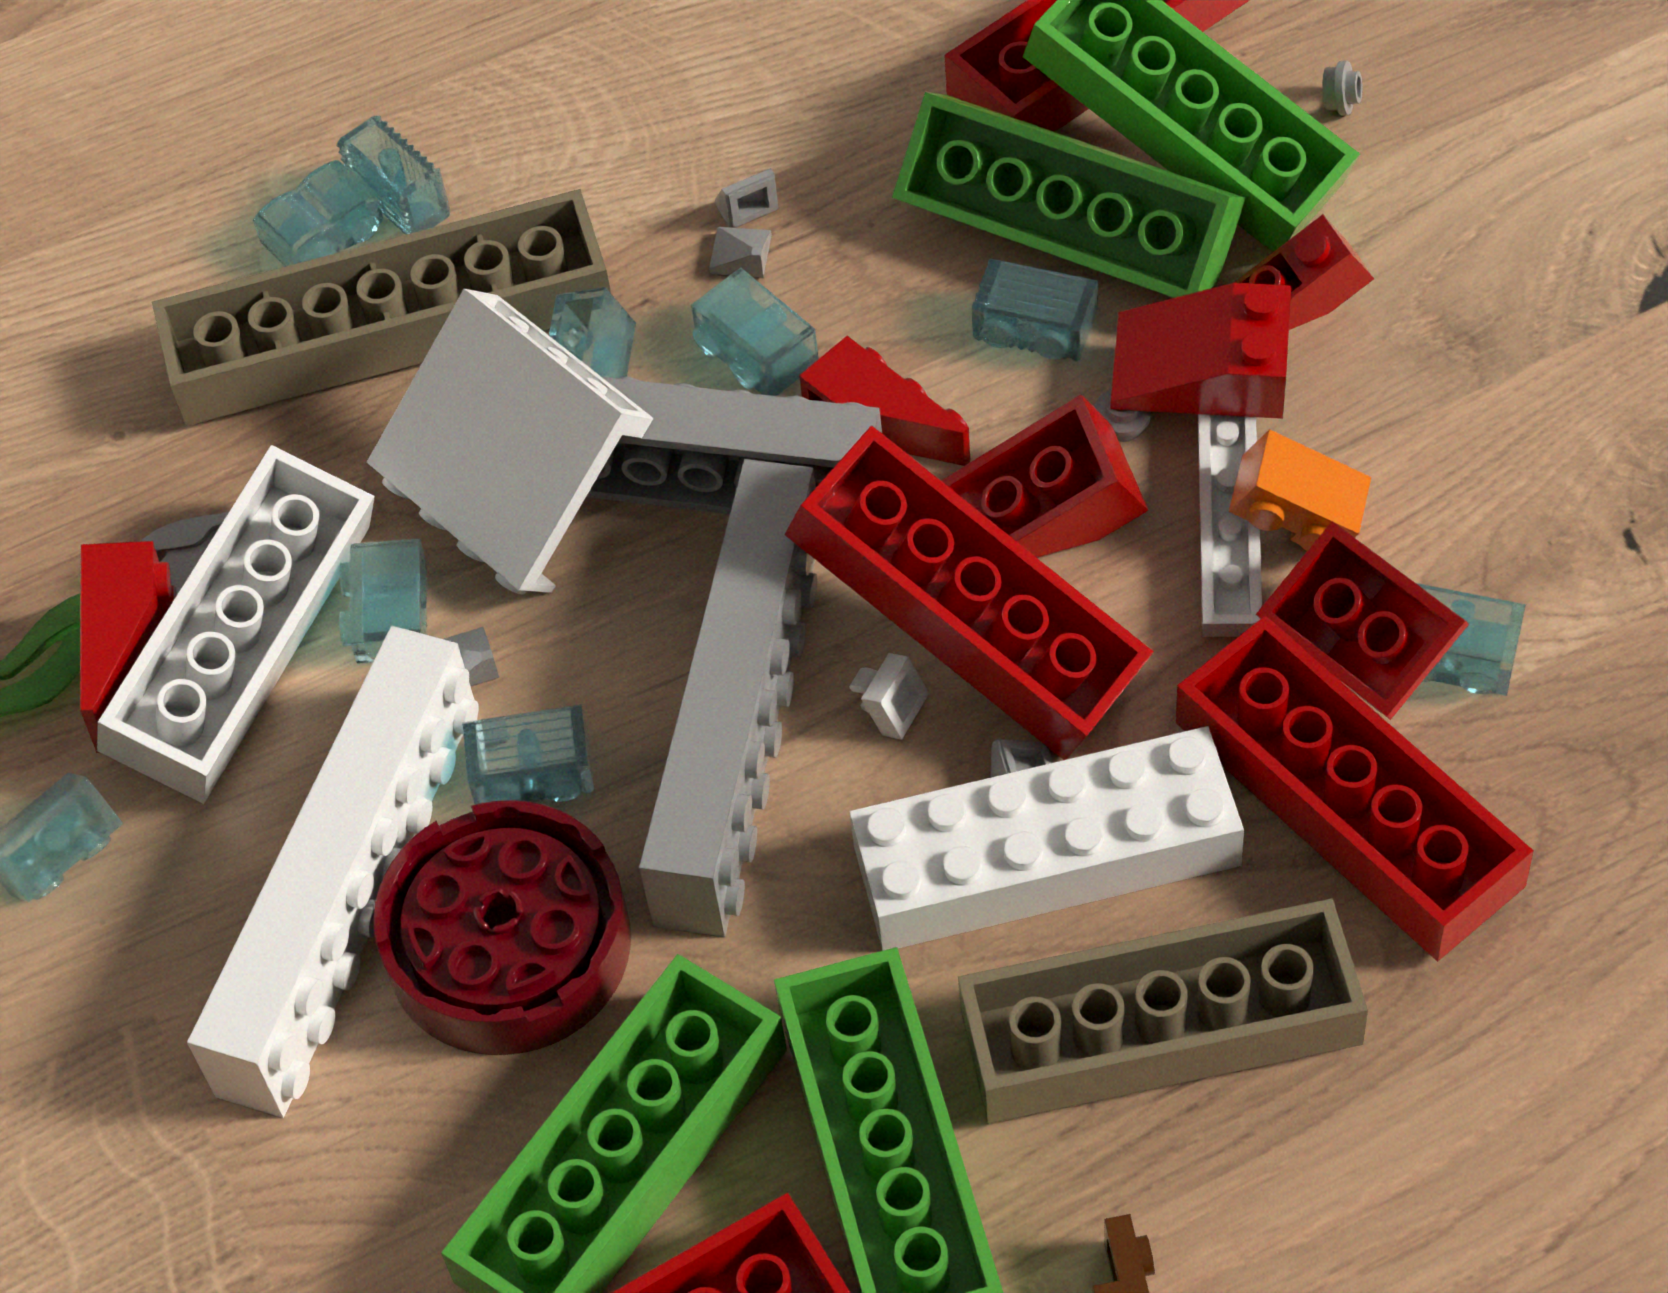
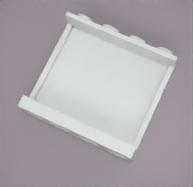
(502, 438)

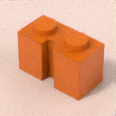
(1297, 490)

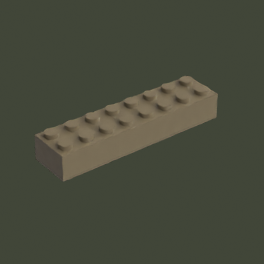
(367, 305)

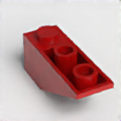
(1319, 269)
(906, 411)

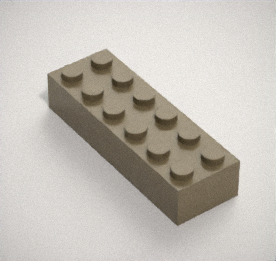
(1162, 1010)

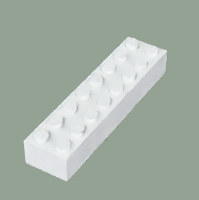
(323, 889)

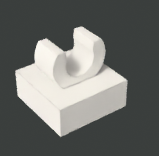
(891, 694)

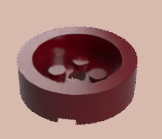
(522, 979)

